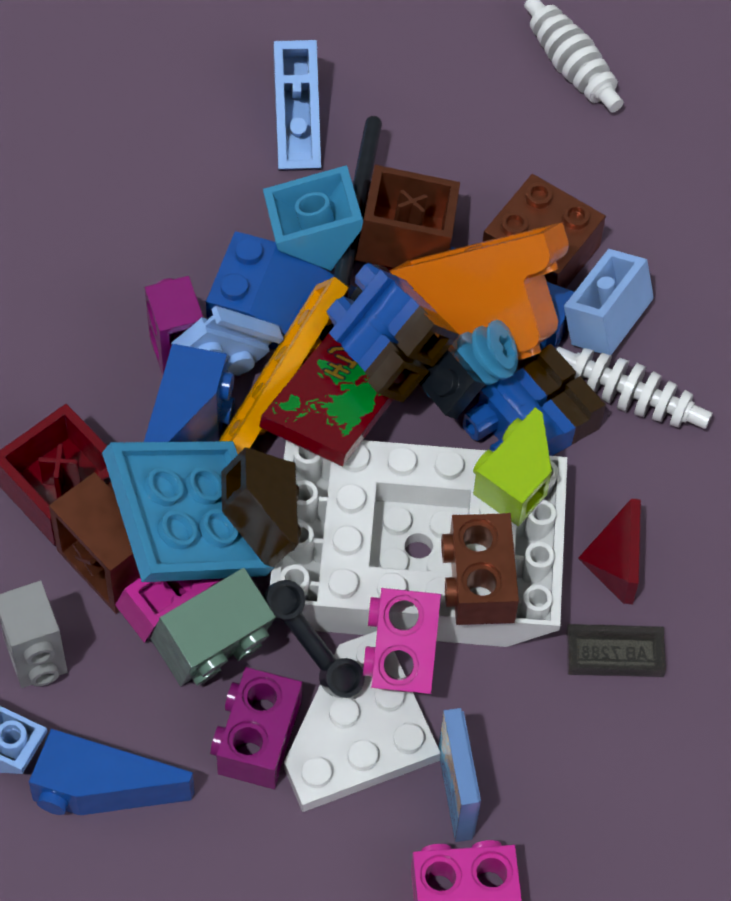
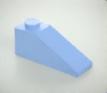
(297, 104)

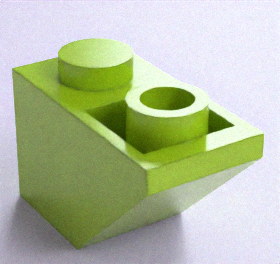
(518, 471)

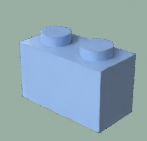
(609, 301)

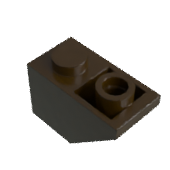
(262, 503)

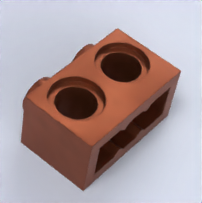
(487, 569)

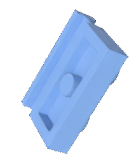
(233, 333)

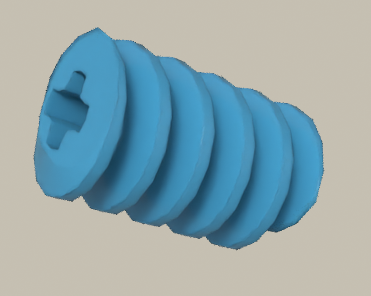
(489, 351)

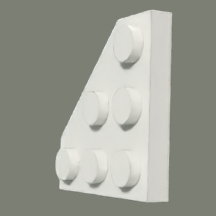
(358, 738)

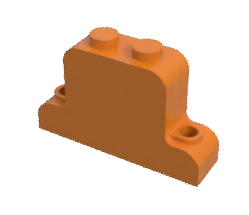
(494, 282)

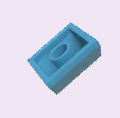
(315, 216)

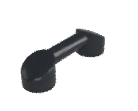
(337, 676)

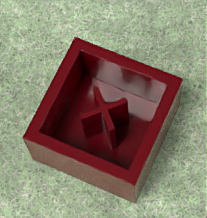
(49, 463)

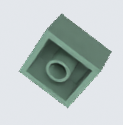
(212, 627)

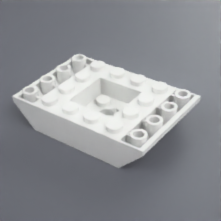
(400, 494)

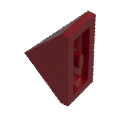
(615, 553)

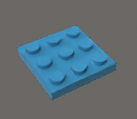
(175, 512)

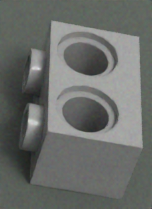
(32, 635)

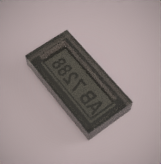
(615, 650)

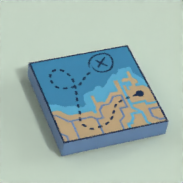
(459, 774)

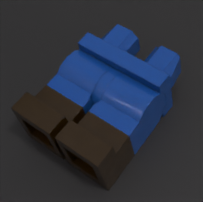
(388, 331)
(549, 384)

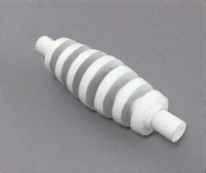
(574, 54)
(632, 388)

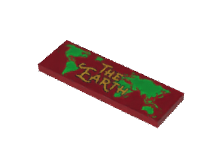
(327, 404)

